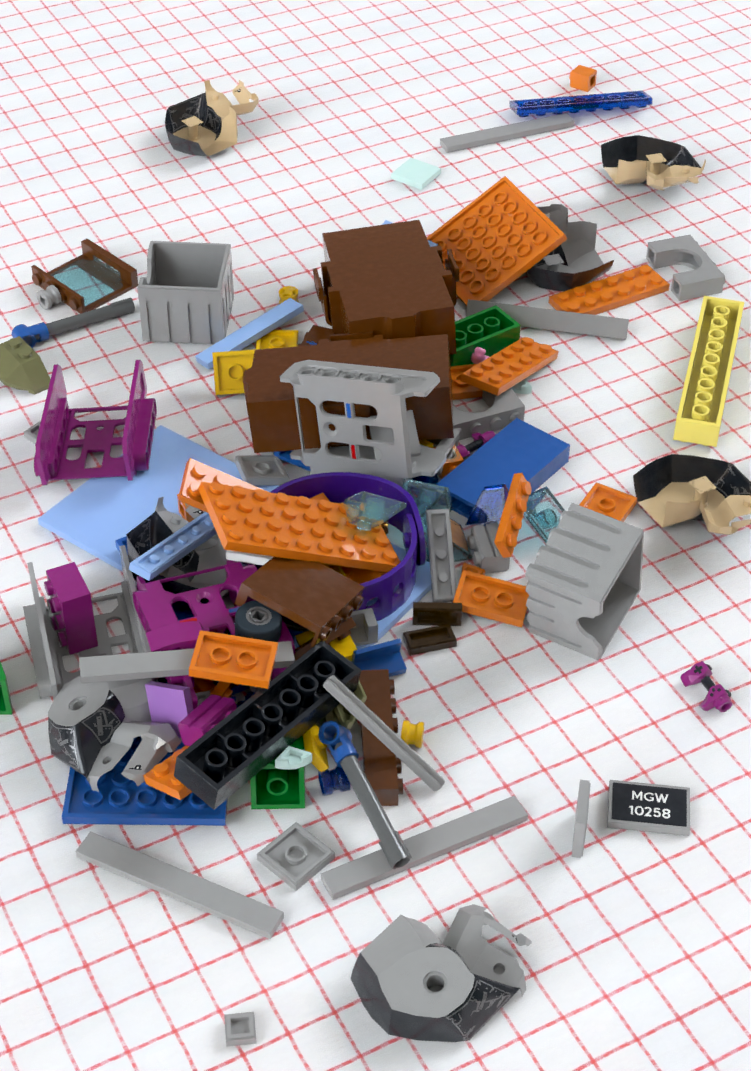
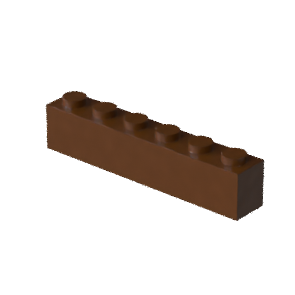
(379, 761)

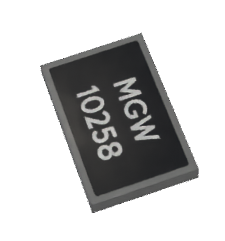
(649, 807)

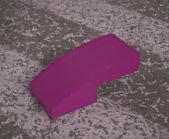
(173, 636)

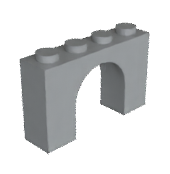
(685, 251)
(501, 412)

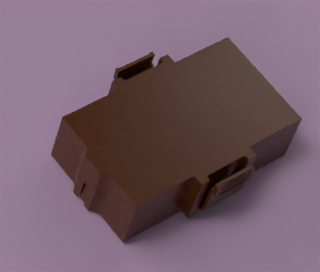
(387, 283)
(273, 405)

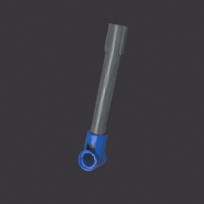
(42, 331)
(347, 758)

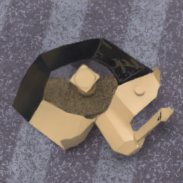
(207, 120)
(649, 162)
(694, 489)

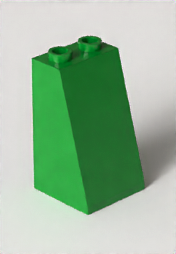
(279, 787)

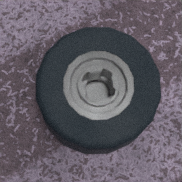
(258, 622)

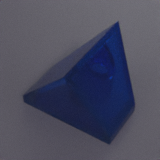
(489, 505)

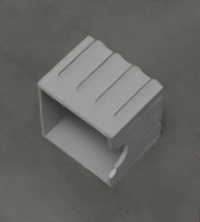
(186, 292)
(584, 580)

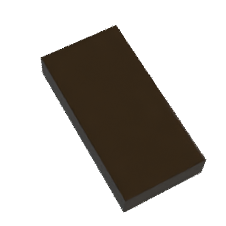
(437, 613)
(429, 639)

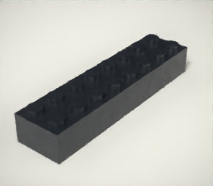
(264, 725)

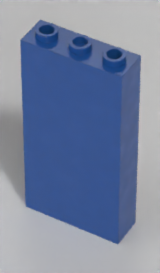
(511, 451)

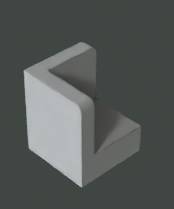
(366, 627)

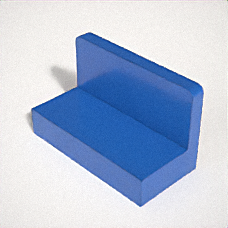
(381, 656)

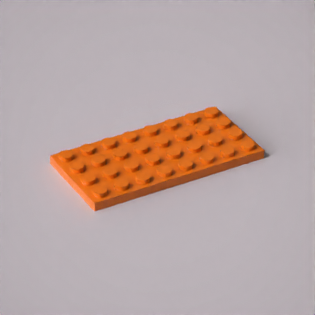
(294, 528)

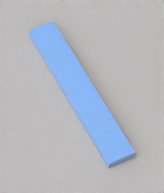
(252, 331)
(174, 547)

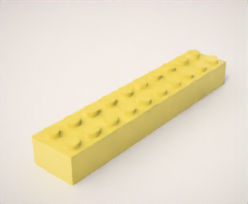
(709, 372)

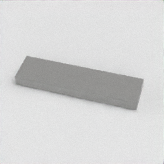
(441, 555)

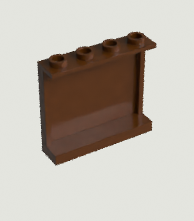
(304, 593)

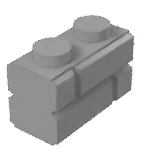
(485, 550)

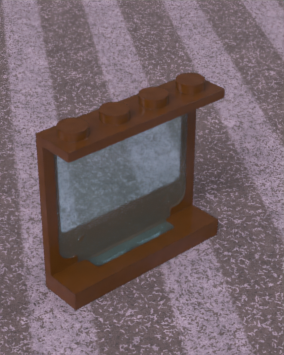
(89, 278)

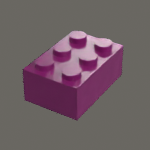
(71, 608)

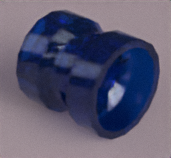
(333, 780)

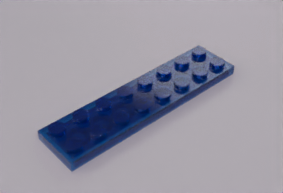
(574, 104)

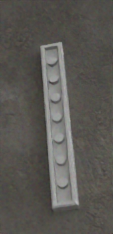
(506, 132)
(558, 320)
(154, 664)
(425, 846)
(180, 885)

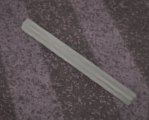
(383, 733)

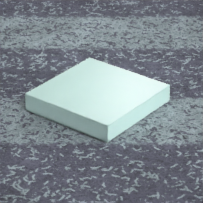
(416, 173)

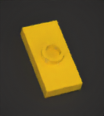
(317, 748)

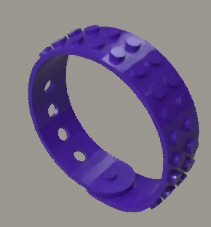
(342, 485)

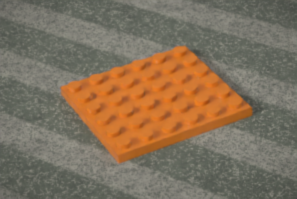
(496, 240)

